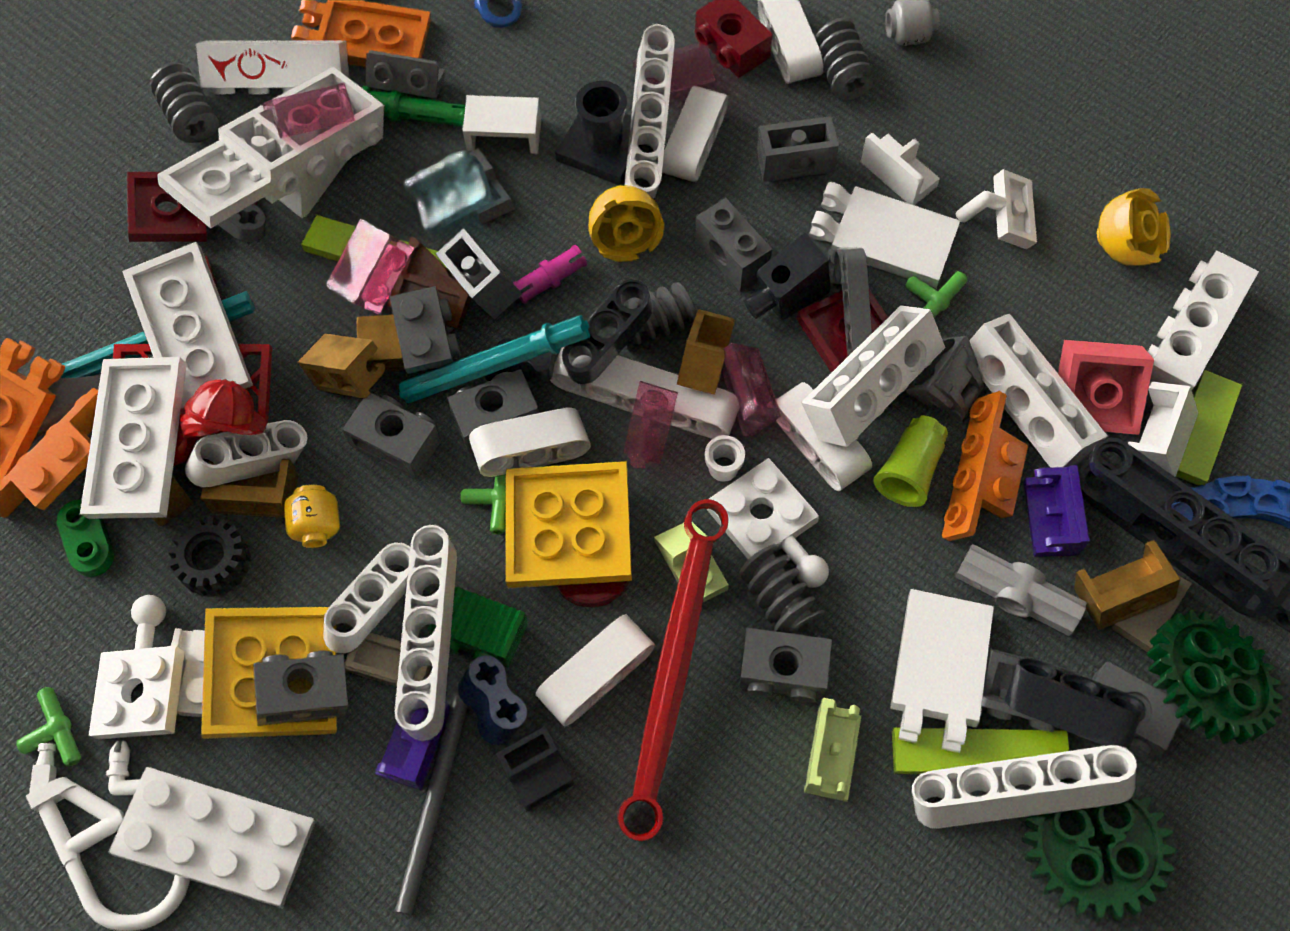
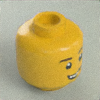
(311, 515)

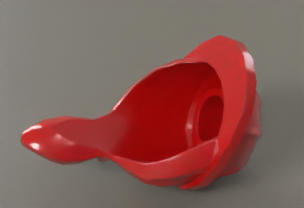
(214, 408)

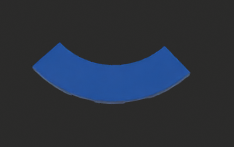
(1244, 499)

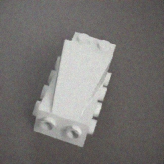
(258, 164)

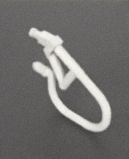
(43, 796)

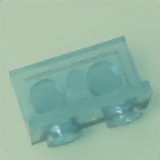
(449, 190)

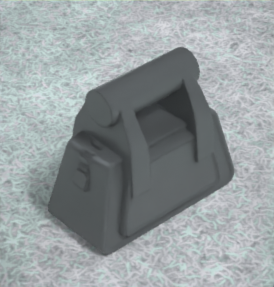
(946, 378)

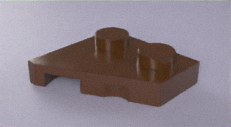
(426, 271)

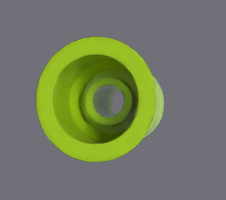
(912, 463)

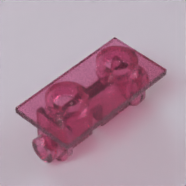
(649, 424)

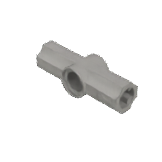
(1021, 590)

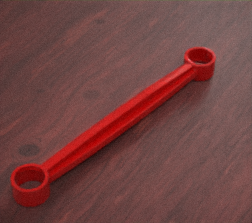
(673, 668)

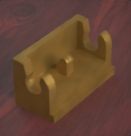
(339, 365)

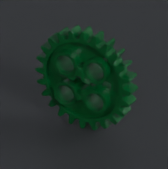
(1215, 677)
(1138, 840)

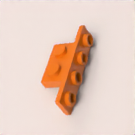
(52, 461)
(987, 469)

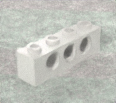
(1228, 285)
(873, 375)
(1035, 393)

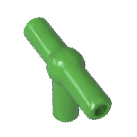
(937, 300)
(494, 496)
(57, 728)

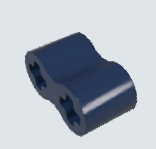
(487, 693)

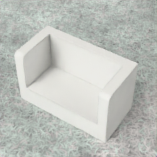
(502, 118)
(1168, 425)

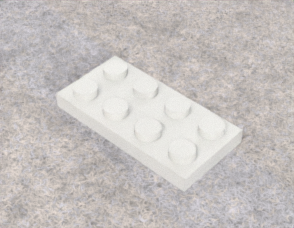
(186, 317)
(134, 438)
(213, 837)

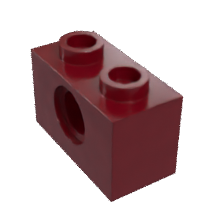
(733, 35)

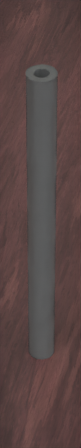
(431, 807)

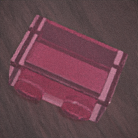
(369, 267)

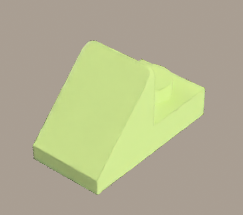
(674, 546)

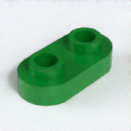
(83, 535)

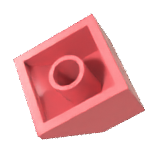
(1108, 381)

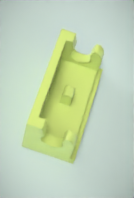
(833, 751)

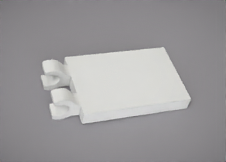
(891, 232)
(941, 665)

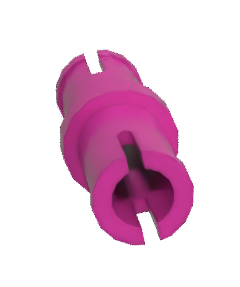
(550, 273)

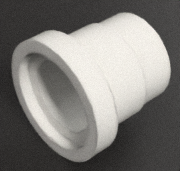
(726, 447)

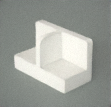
(899, 167)

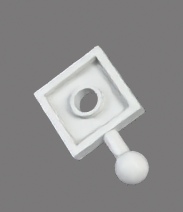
(789, 519)
(123, 670)

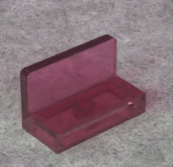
(689, 68)
(310, 110)
(749, 381)

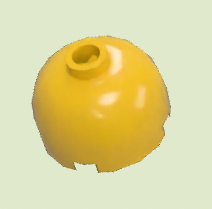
(625, 223)
(1134, 229)

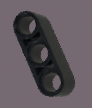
(612, 314)
(1074, 703)

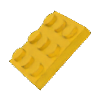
(567, 525)
(231, 647)

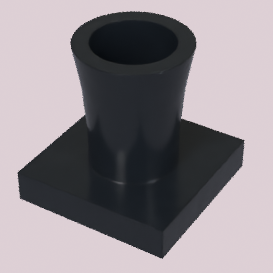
(599, 134)

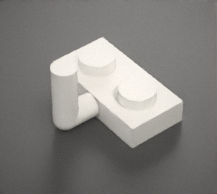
(1013, 209)

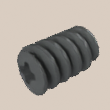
(844, 59)
(183, 103)
(666, 309)
(778, 592)

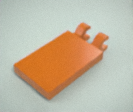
(365, 27)
(23, 399)

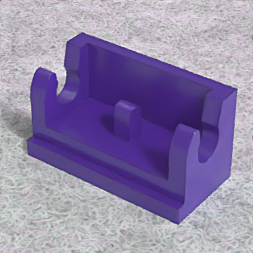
(1056, 512)
(410, 759)

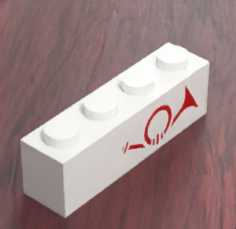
(266, 63)

